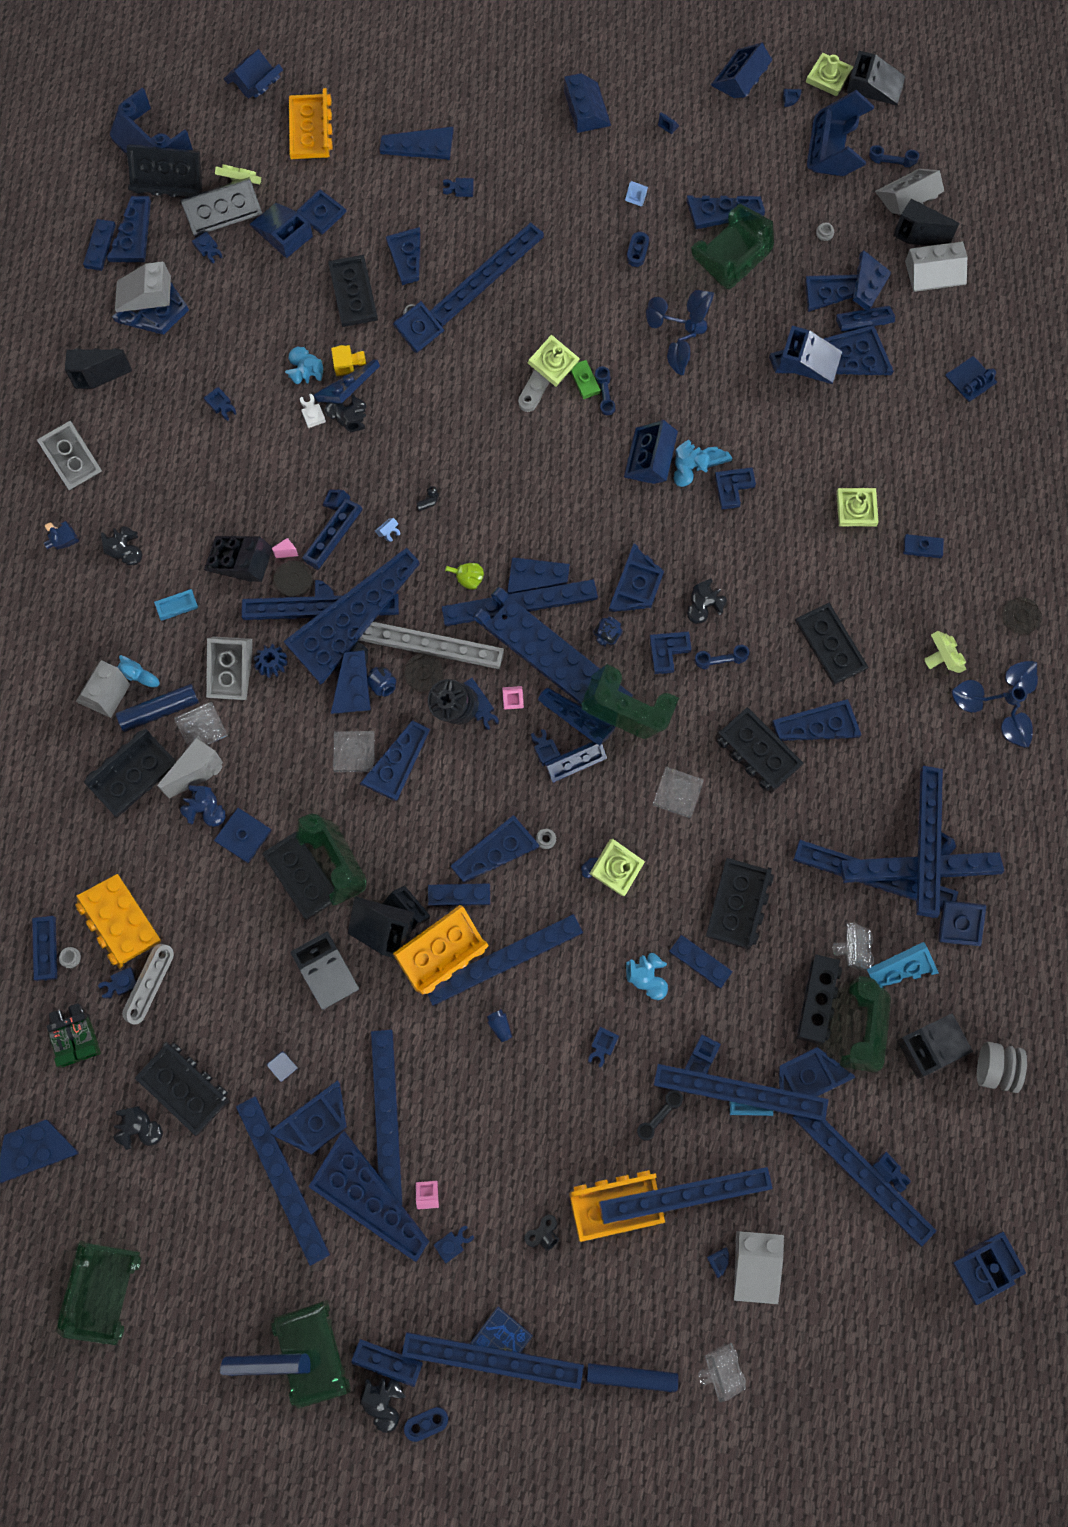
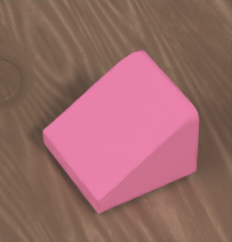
(284, 549)
(512, 697)
(427, 1195)

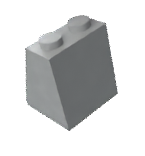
(104, 689)

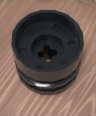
(463, 701)

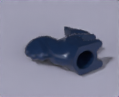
(203, 801)

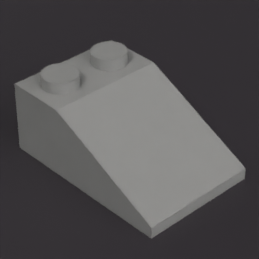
(144, 288)
(69, 455)
(228, 667)
(192, 768)
(758, 1267)

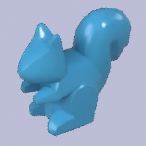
(307, 365)
(686, 460)
(134, 672)
(643, 976)

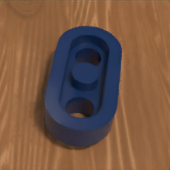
(637, 250)
(426, 1423)

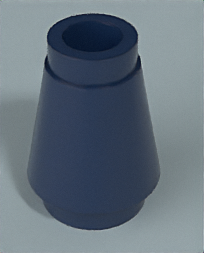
(499, 1025)

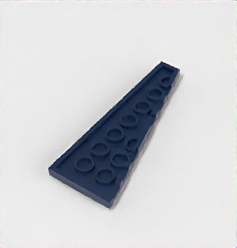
(336, 629)

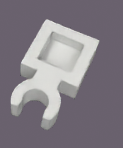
(312, 413)

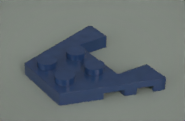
(157, 318)

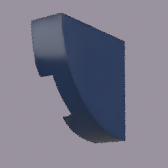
(791, 96)
(322, 589)
(719, 1261)

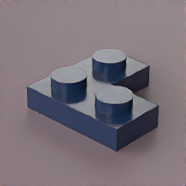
(730, 482)
(664, 646)

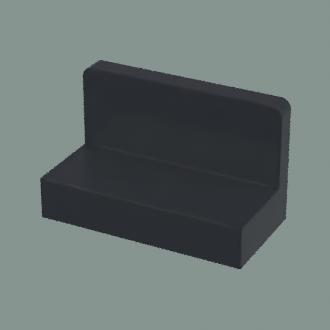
(403, 899)

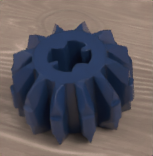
(275, 665)

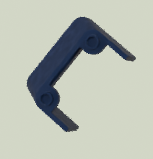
(127, 132)
(829, 133)

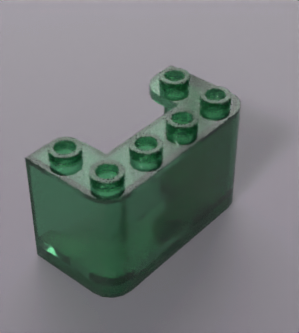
(623, 711)

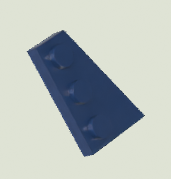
(406, 254)
(870, 280)
(536, 574)

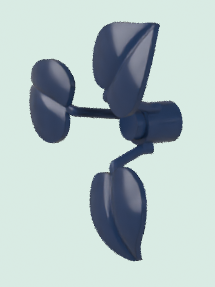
(698, 306)
(1024, 679)

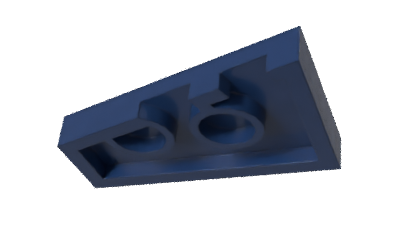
(828, 290)
(352, 684)

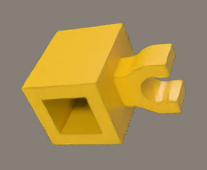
(344, 360)

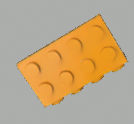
(310, 125)
(116, 920)
(440, 950)
(587, 1210)

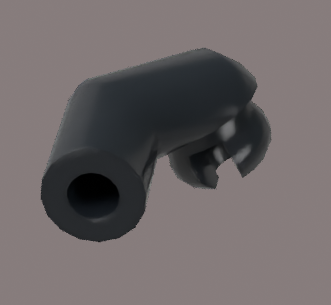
(431, 499)

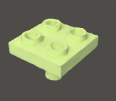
(829, 74)
(236, 174)
(553, 360)
(857, 507)
(947, 653)
(617, 867)

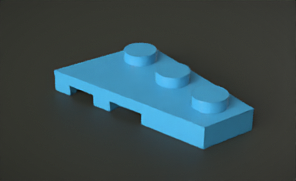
(906, 964)

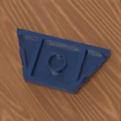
(637, 583)
(812, 1074)
(314, 1122)
(32, 1150)

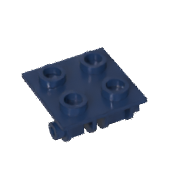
(972, 378)

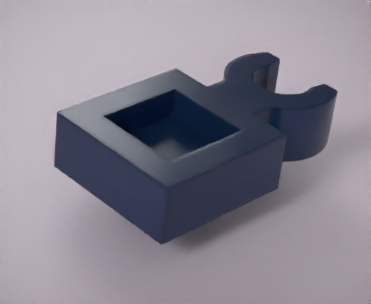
(462, 187)
(206, 245)
(219, 402)
(544, 749)
(121, 982)
(604, 1044)
(890, 1171)
(451, 1246)

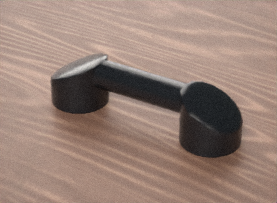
(673, 1101)

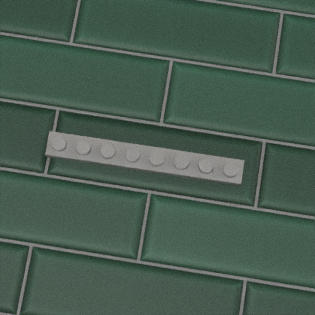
(433, 645)

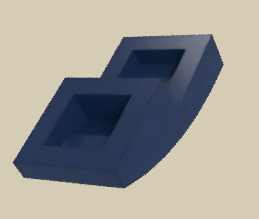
(702, 1055)

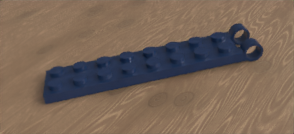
(540, 646)

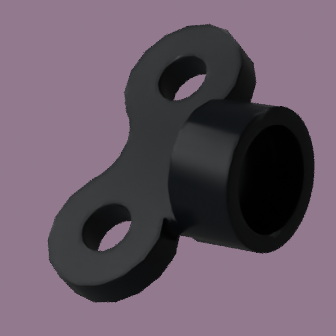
(544, 1234)

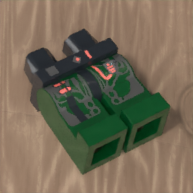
(72, 1037)

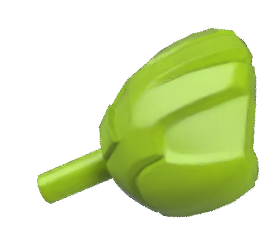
(468, 575)

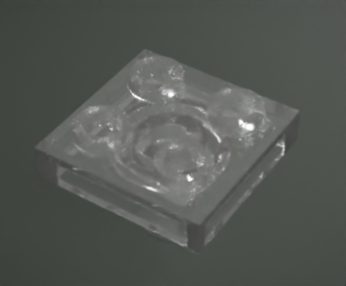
(201, 724)
(354, 751)
(678, 792)
(857, 947)
(724, 1372)

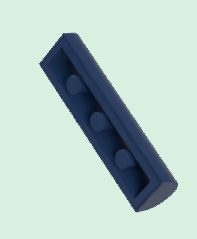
(332, 534)
(157, 707)
(265, 1365)
(632, 1377)

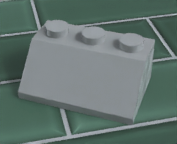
(917, 185)
(937, 266)

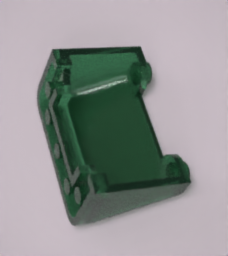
(737, 247)
(348, 875)
(870, 1054)
(96, 1293)
(312, 1333)

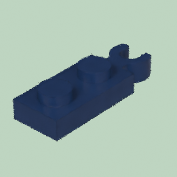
(484, 708)

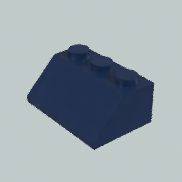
(743, 71)
(585, 103)
(651, 452)

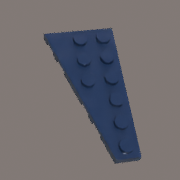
(860, 353)
(358, 1190)

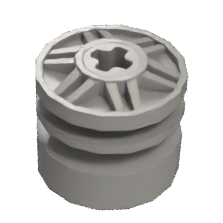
(1001, 1067)

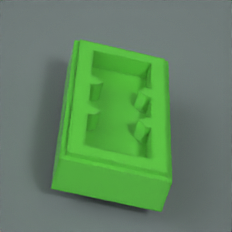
(585, 380)

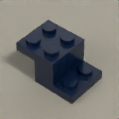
(254, 74)
(989, 1268)

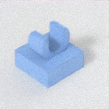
(636, 193)
(386, 528)

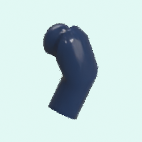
(587, 867)

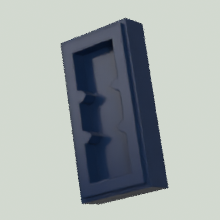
(923, 546)

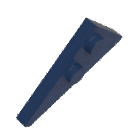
(343, 388)

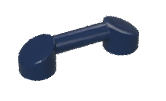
(877, 155)
(602, 377)
(704, 660)

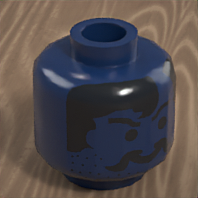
(607, 631)
(381, 681)

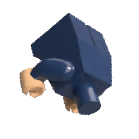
(60, 537)

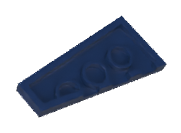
(424, 143)
(715, 211)
(133, 232)
(824, 722)
(590, 726)
(395, 765)
(498, 848)

